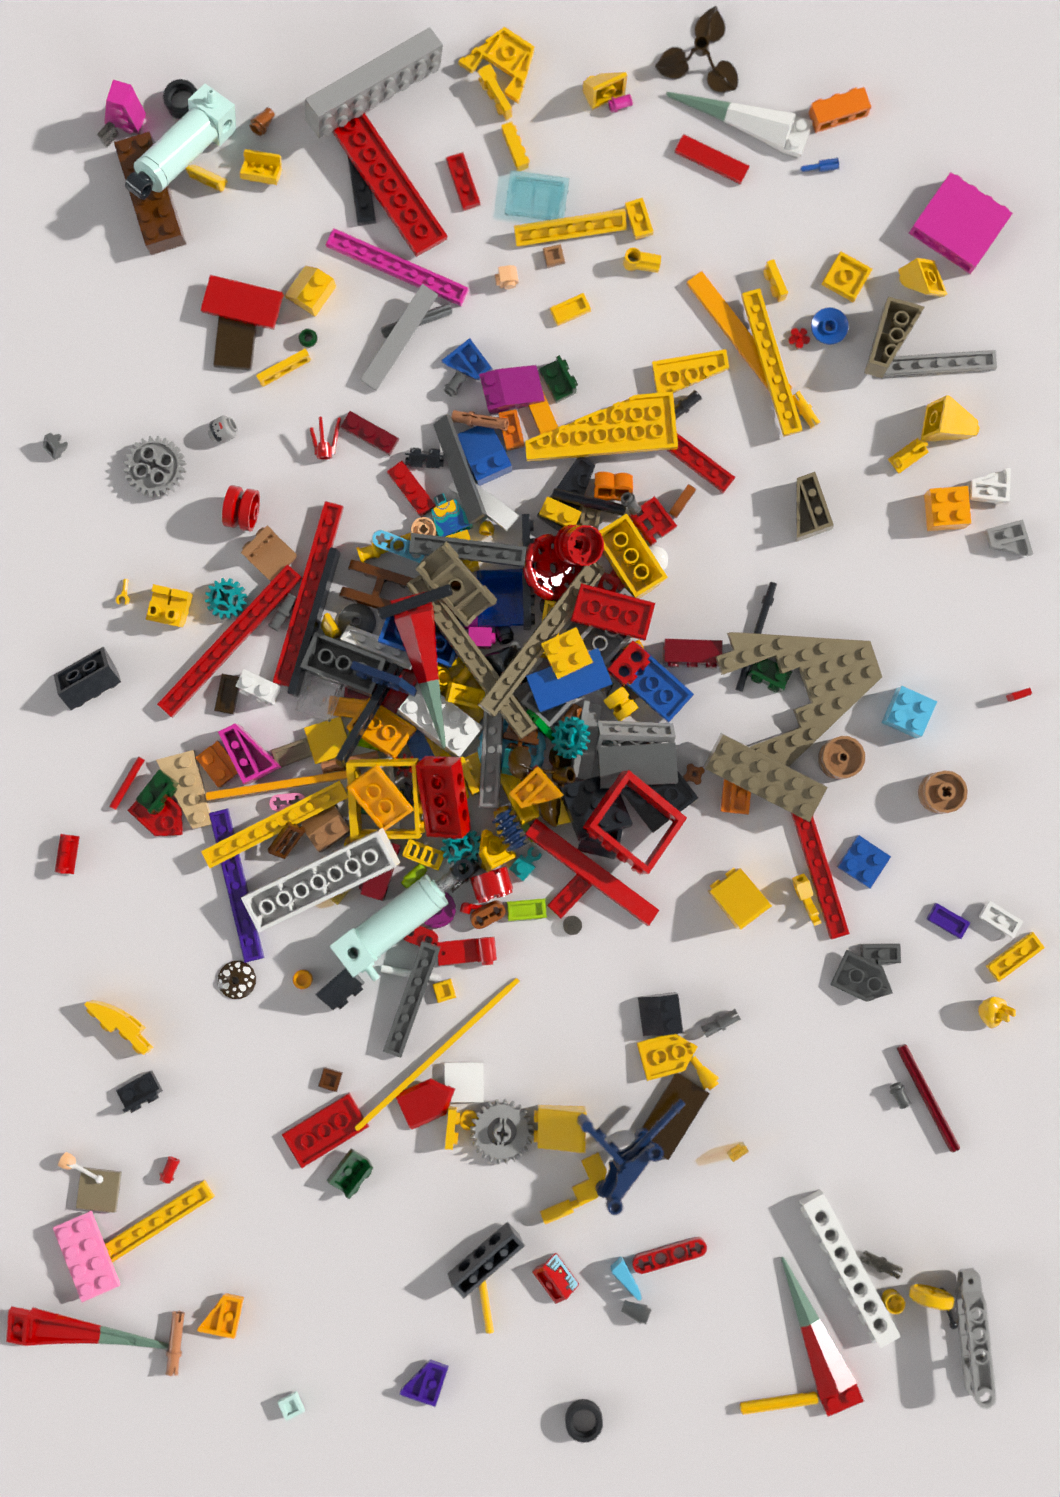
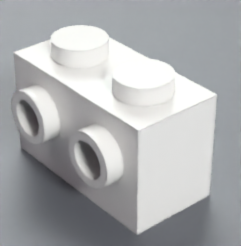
(260, 687)

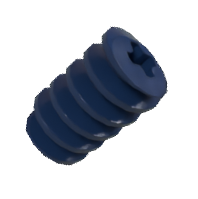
(509, 830)

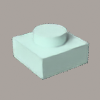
(291, 1405)

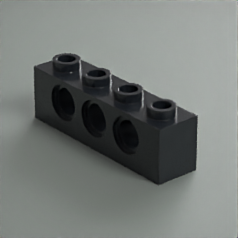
(485, 1260)

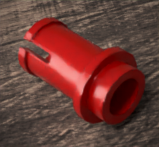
(169, 1170)

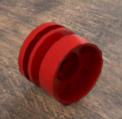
(579, 545)

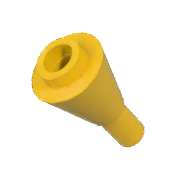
(707, 1077)

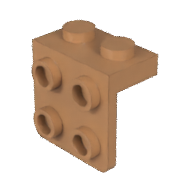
(268, 553)

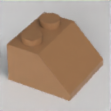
(326, 828)

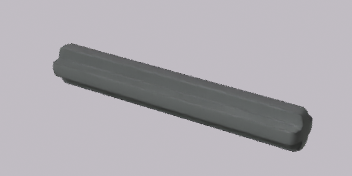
(433, 314)

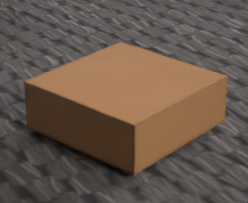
(553, 256)

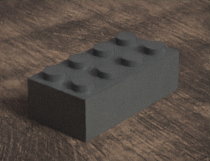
(332, 662)

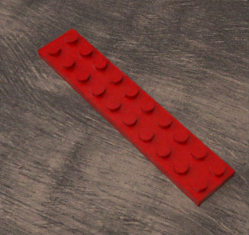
(390, 184)

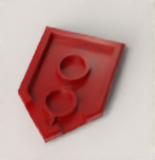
(164, 823)
(425, 1102)

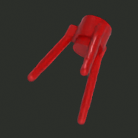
(323, 449)

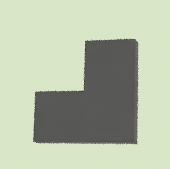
(882, 952)

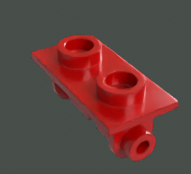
(67, 854)

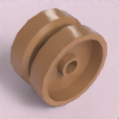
(849, 749)
(934, 785)

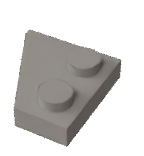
(1010, 538)

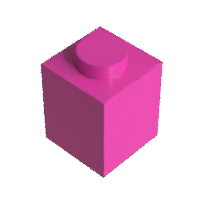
(482, 637)

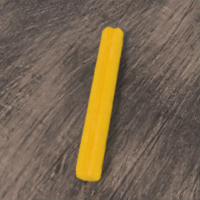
(779, 1403)

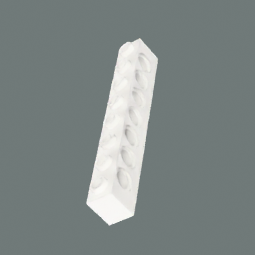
(886, 1331)

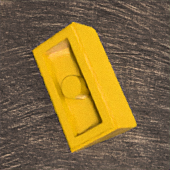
(206, 177)

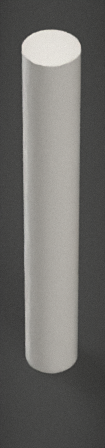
(404, 972)

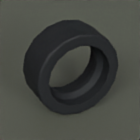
(173, 88)
(583, 1437)

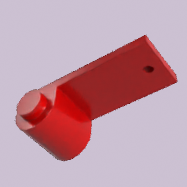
(467, 951)

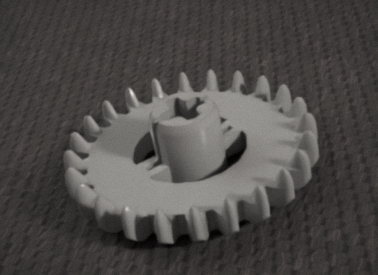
(500, 1150)

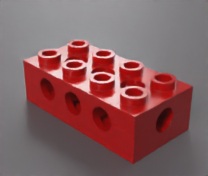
(443, 797)

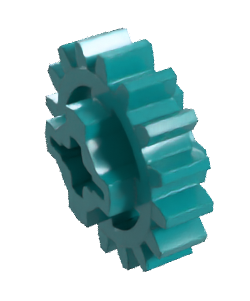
(219, 602)
(570, 737)
(469, 850)

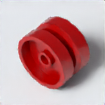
(241, 508)

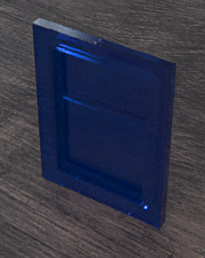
(508, 590)

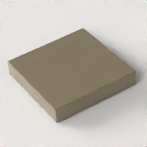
(99, 1195)

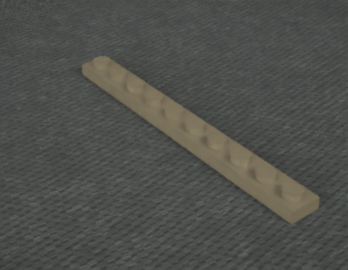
(532, 649)
(473, 658)

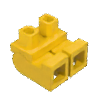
(169, 606)

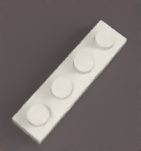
(369, 643)

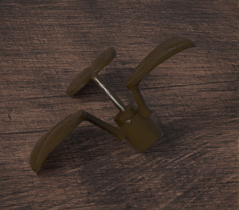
(708, 28)
(562, 772)

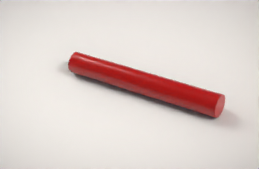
(127, 782)

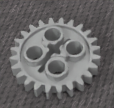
(161, 452)

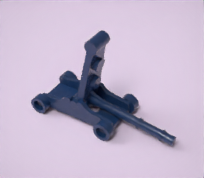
(627, 1162)

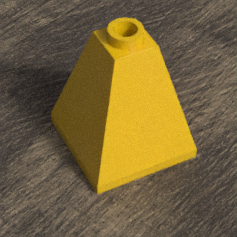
(948, 421)

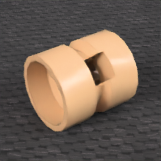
(424, 526)

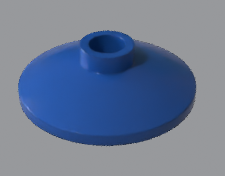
(833, 318)

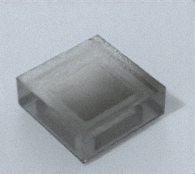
(108, 134)

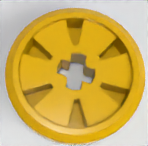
(931, 1297)

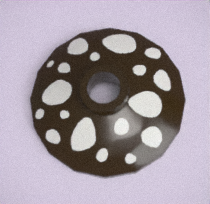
(246, 977)

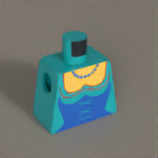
(449, 517)

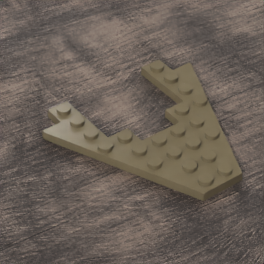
(833, 674)

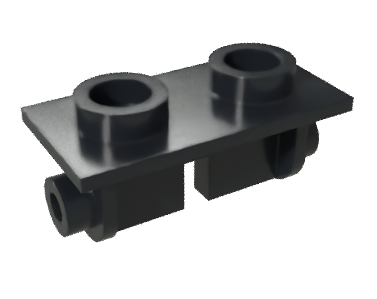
(431, 457)

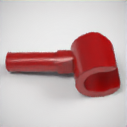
(466, 907)

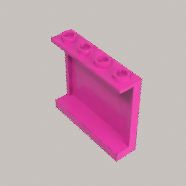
(960, 222)

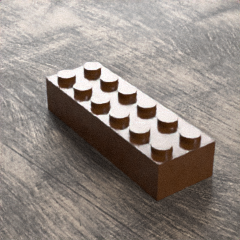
(157, 212)

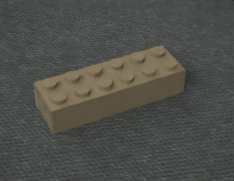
(765, 777)

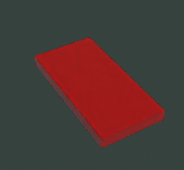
(242, 302)
(613, 612)
(324, 1130)

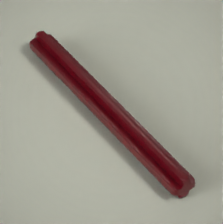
(928, 1098)

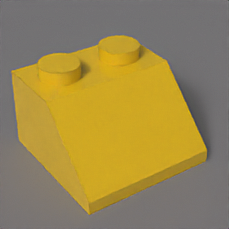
(311, 289)

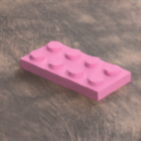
(86, 1256)

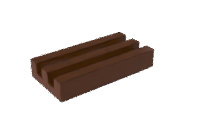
(283, 839)

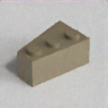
(811, 508)

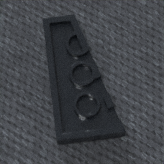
(575, 481)

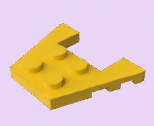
(506, 53)

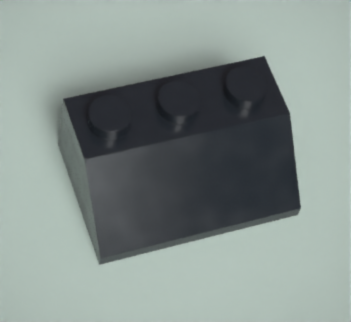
(86, 679)

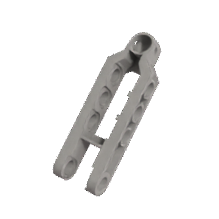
(975, 1366)

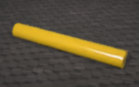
(486, 1308)

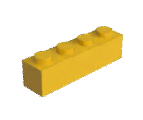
(514, 145)

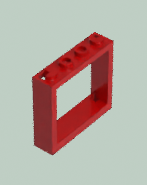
(628, 778)

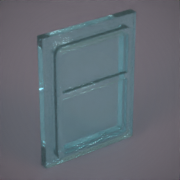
(536, 196)

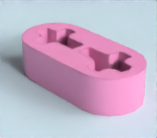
(284, 797)

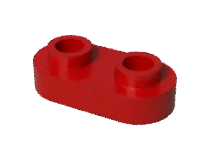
(420, 934)

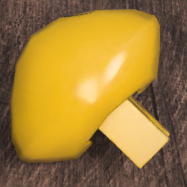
(995, 1010)

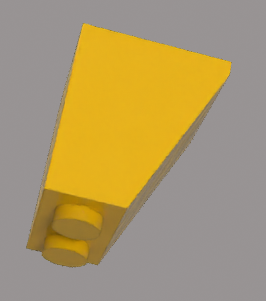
(739, 898)
(559, 1128)

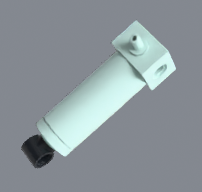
(208, 121)

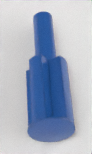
(823, 165)

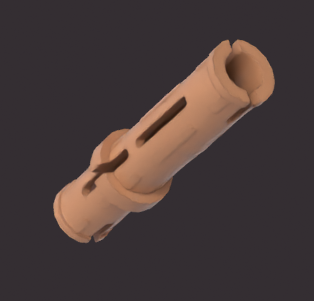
(479, 420)
(331, 766)
(174, 1351)

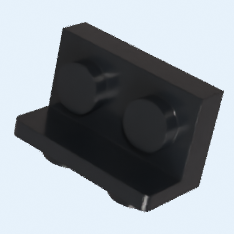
(139, 1091)

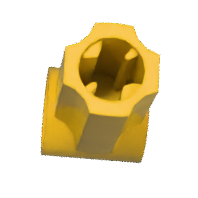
(644, 261)

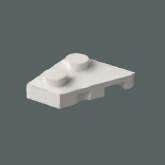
(992, 488)

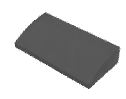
(650, 762)

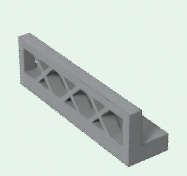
(634, 732)
(583, 764)

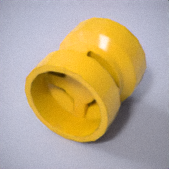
(896, 1304)

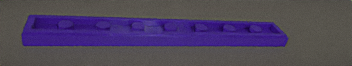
(237, 888)

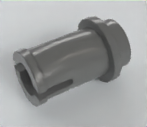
(452, 387)
(628, 500)
(900, 1095)

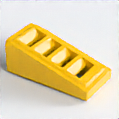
(330, 627)
(408, 849)

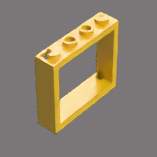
(355, 820)

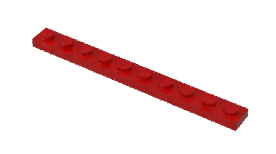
(322, 542)
(229, 641)

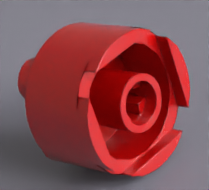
(491, 883)

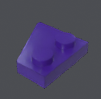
(426, 1383)

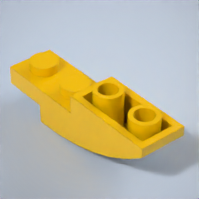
(114, 1018)

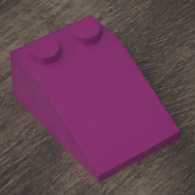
(511, 388)

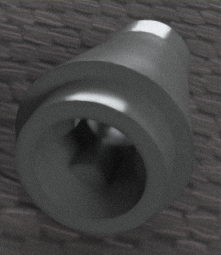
(636, 1311)

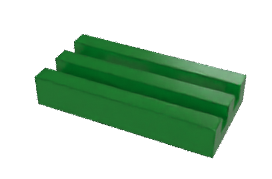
(540, 724)

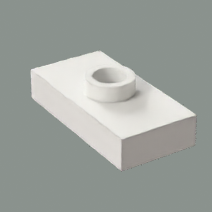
(1000, 919)

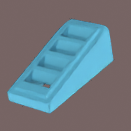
(623, 1274)

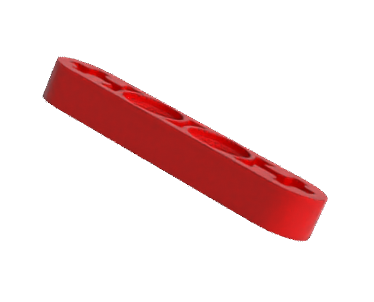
(668, 1252)

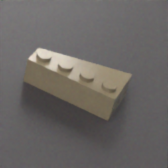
(894, 327)

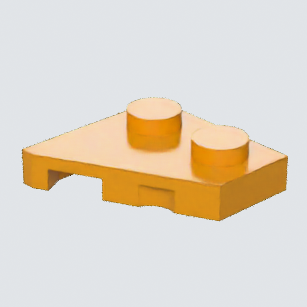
(535, 789)
(224, 1317)

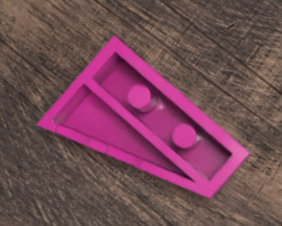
(124, 108)
(246, 754)

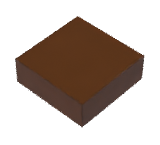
(330, 1079)

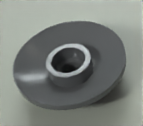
(366, 618)

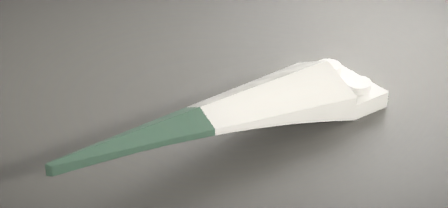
(773, 127)

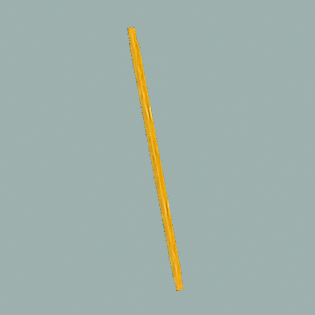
(437, 1054)

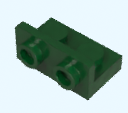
(558, 379)
(769, 674)
(157, 792)

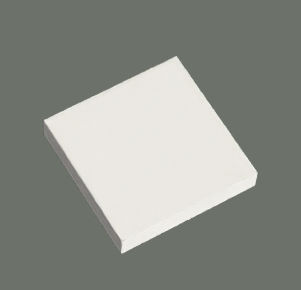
(467, 1079)

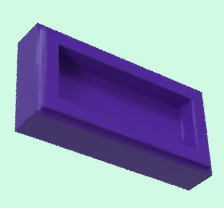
(948, 921)

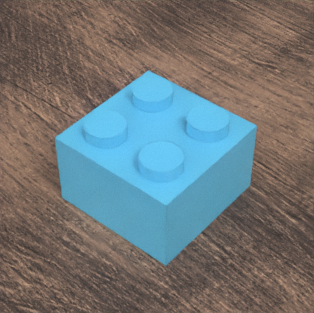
(909, 712)

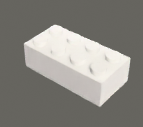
(458, 726)

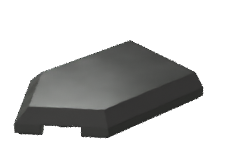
(861, 978)

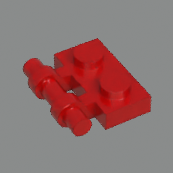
(657, 517)

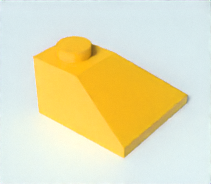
(603, 86)
(923, 277)

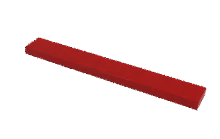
(591, 872)
(821, 877)

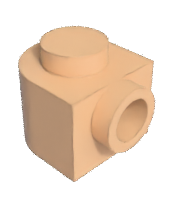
(507, 277)

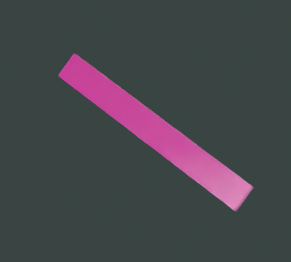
(396, 266)

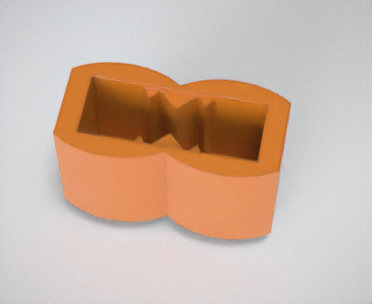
(612, 486)

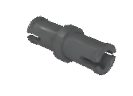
(282, 612)
(721, 1023)

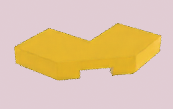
(596, 1172)

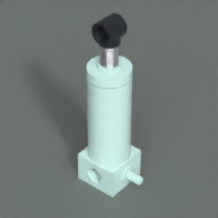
(396, 921)

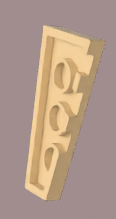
(190, 790)

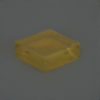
(737, 1151)

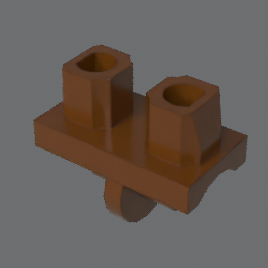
(530, 739)

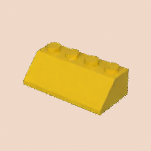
(631, 557)

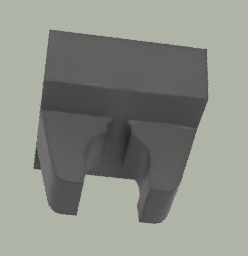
(53, 446)

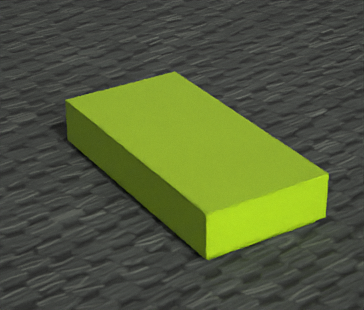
(526, 909)

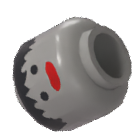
(222, 429)

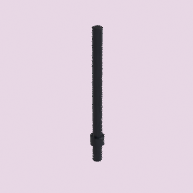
(767, 601)

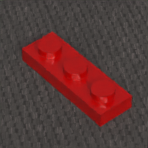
(411, 488)

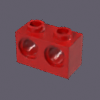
(625, 660)

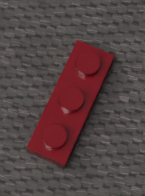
(369, 433)

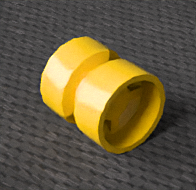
(621, 704)

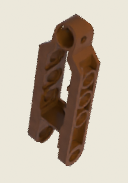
(381, 576)

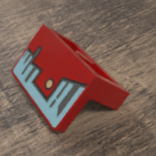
(556, 1278)

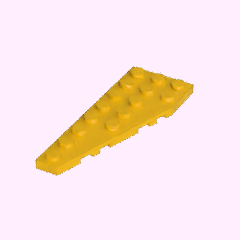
(627, 426)

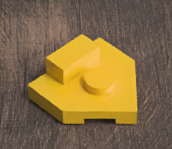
(493, 851)

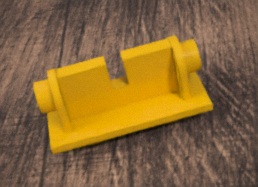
(909, 455)

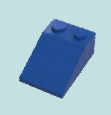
(484, 454)

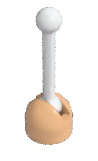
(68, 1162)

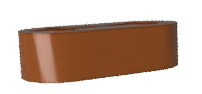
(682, 501)
(487, 914)

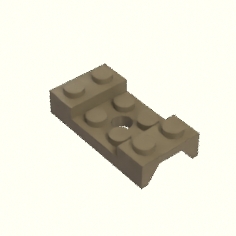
(444, 567)

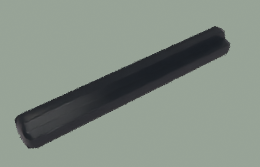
(588, 501)
(415, 601)

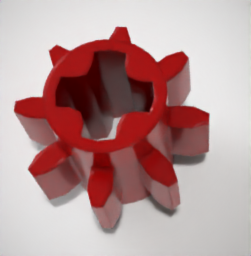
(405, 771)

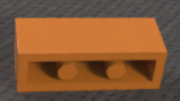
(839, 109)

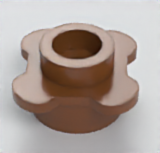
(697, 778)

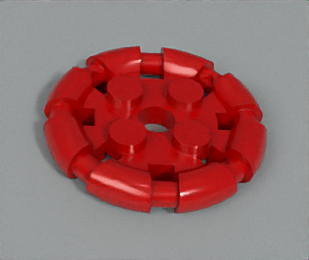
(543, 573)

